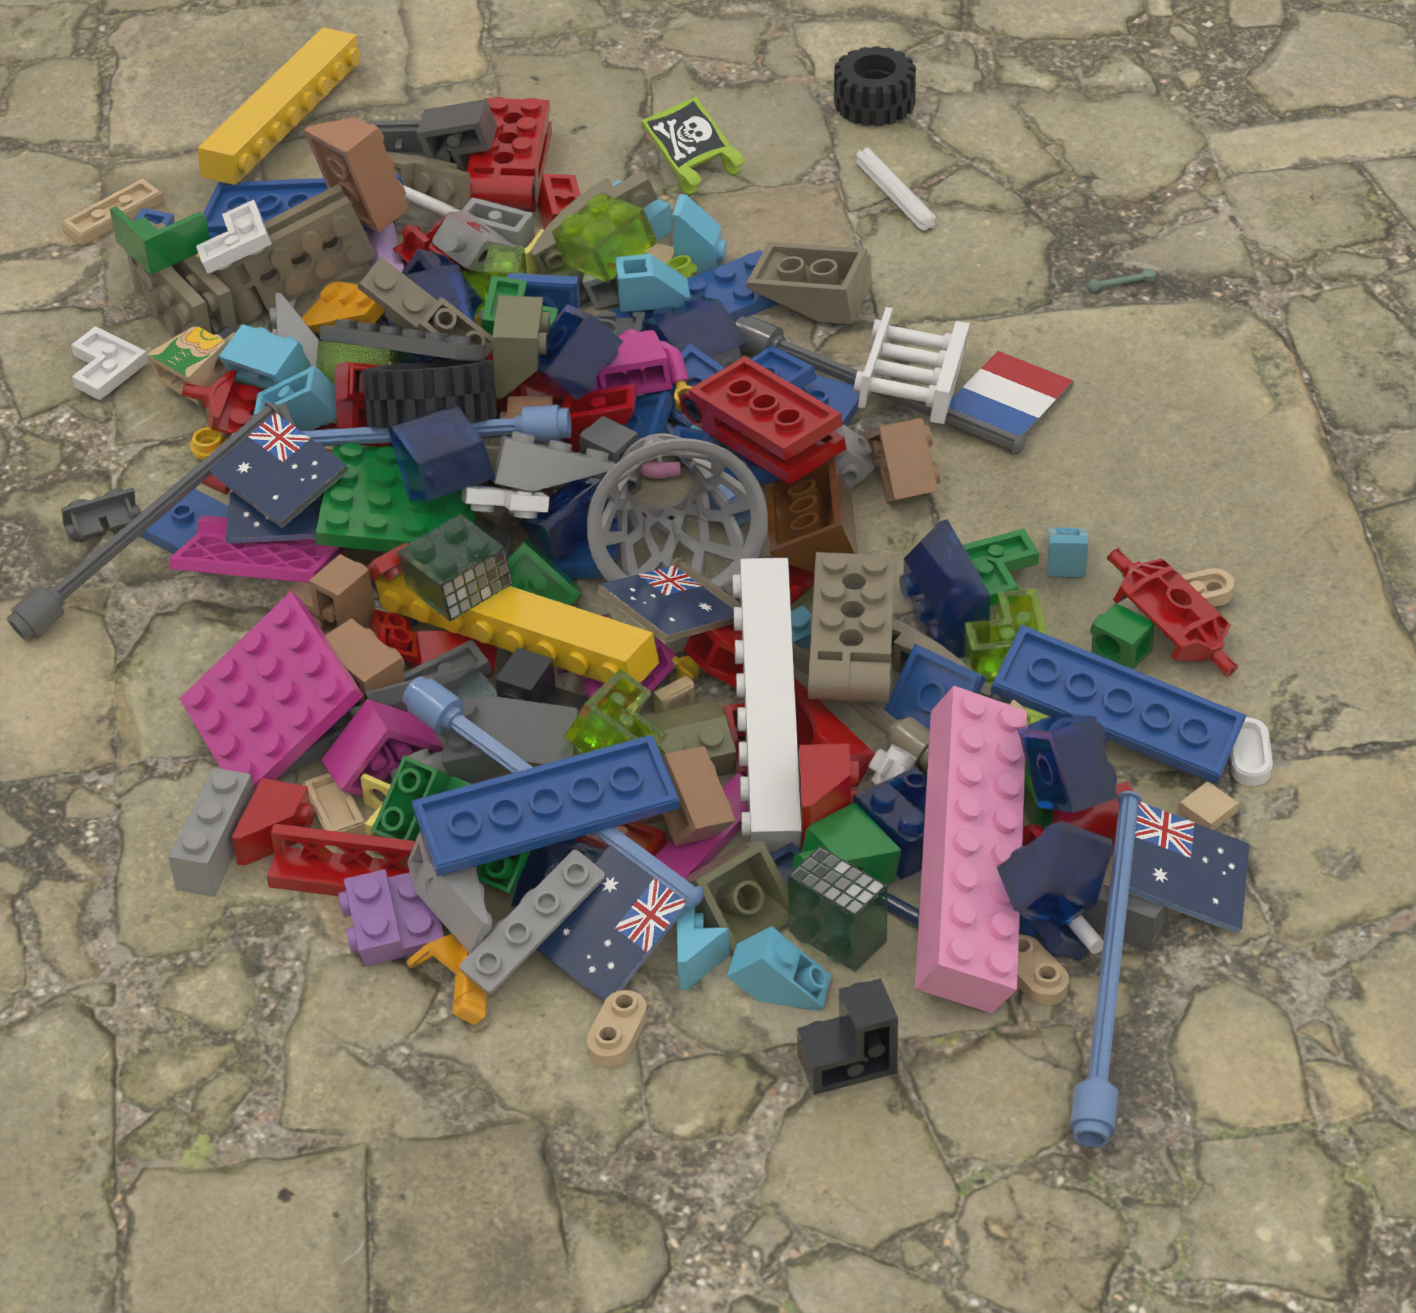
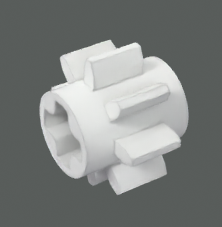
(891, 763)

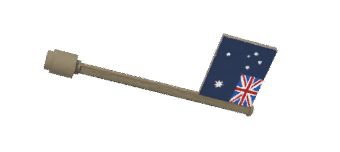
(683, 603)

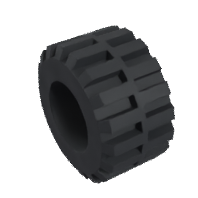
(874, 86)

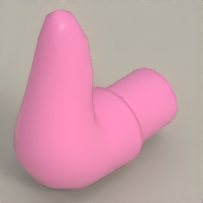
(660, 471)

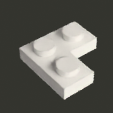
(244, 237)
(109, 361)
(518, 501)

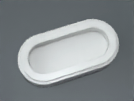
(1251, 754)

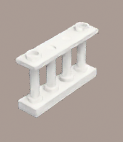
(941, 379)

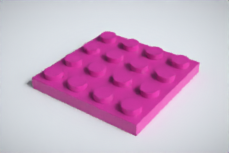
(271, 694)

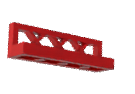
(322, 871)

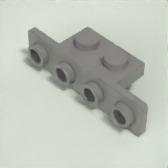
(532, 921)

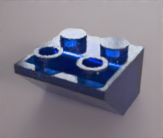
(900, 812)
(1057, 873)

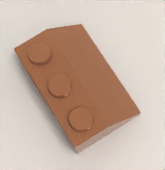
(356, 159)

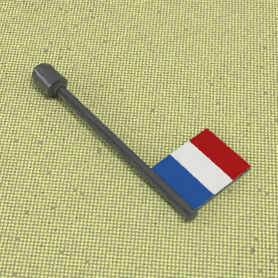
(996, 404)

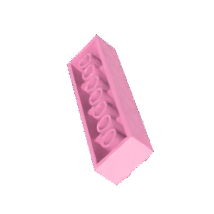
(969, 829)

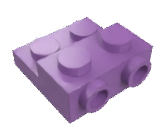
(386, 917)

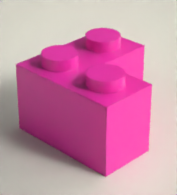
(376, 744)

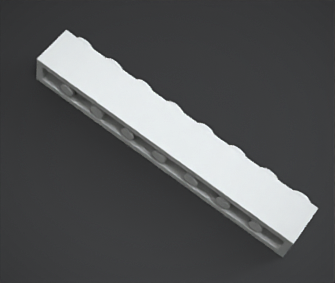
(768, 702)

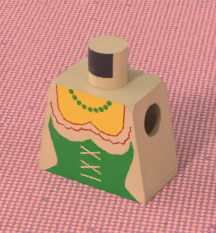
(191, 358)

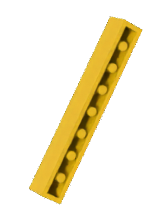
(278, 106)
(520, 619)

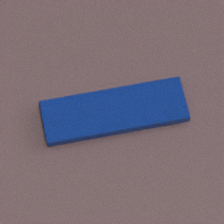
(1128, 704)
(545, 805)

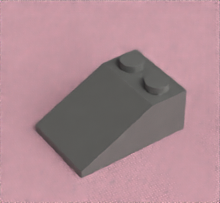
(524, 727)

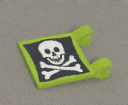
(689, 138)

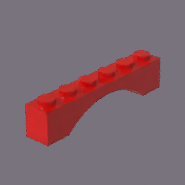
(814, 722)

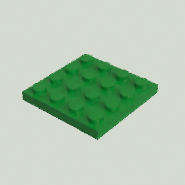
(371, 505)

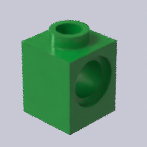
(1122, 636)

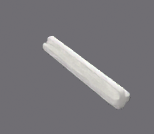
(895, 189)

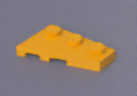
(344, 302)

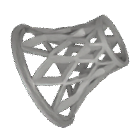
(644, 520)

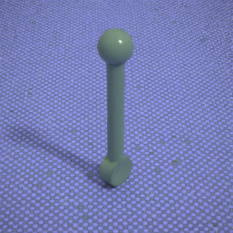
(1147, 275)

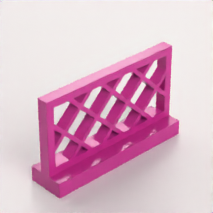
(269, 560)

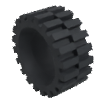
(422, 388)

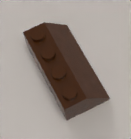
(811, 516)

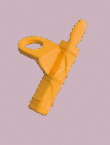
(469, 998)

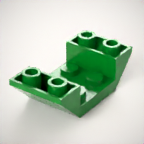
(398, 821)

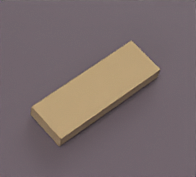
(97, 219)

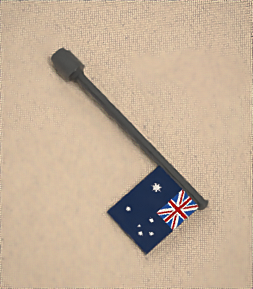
(262, 462)

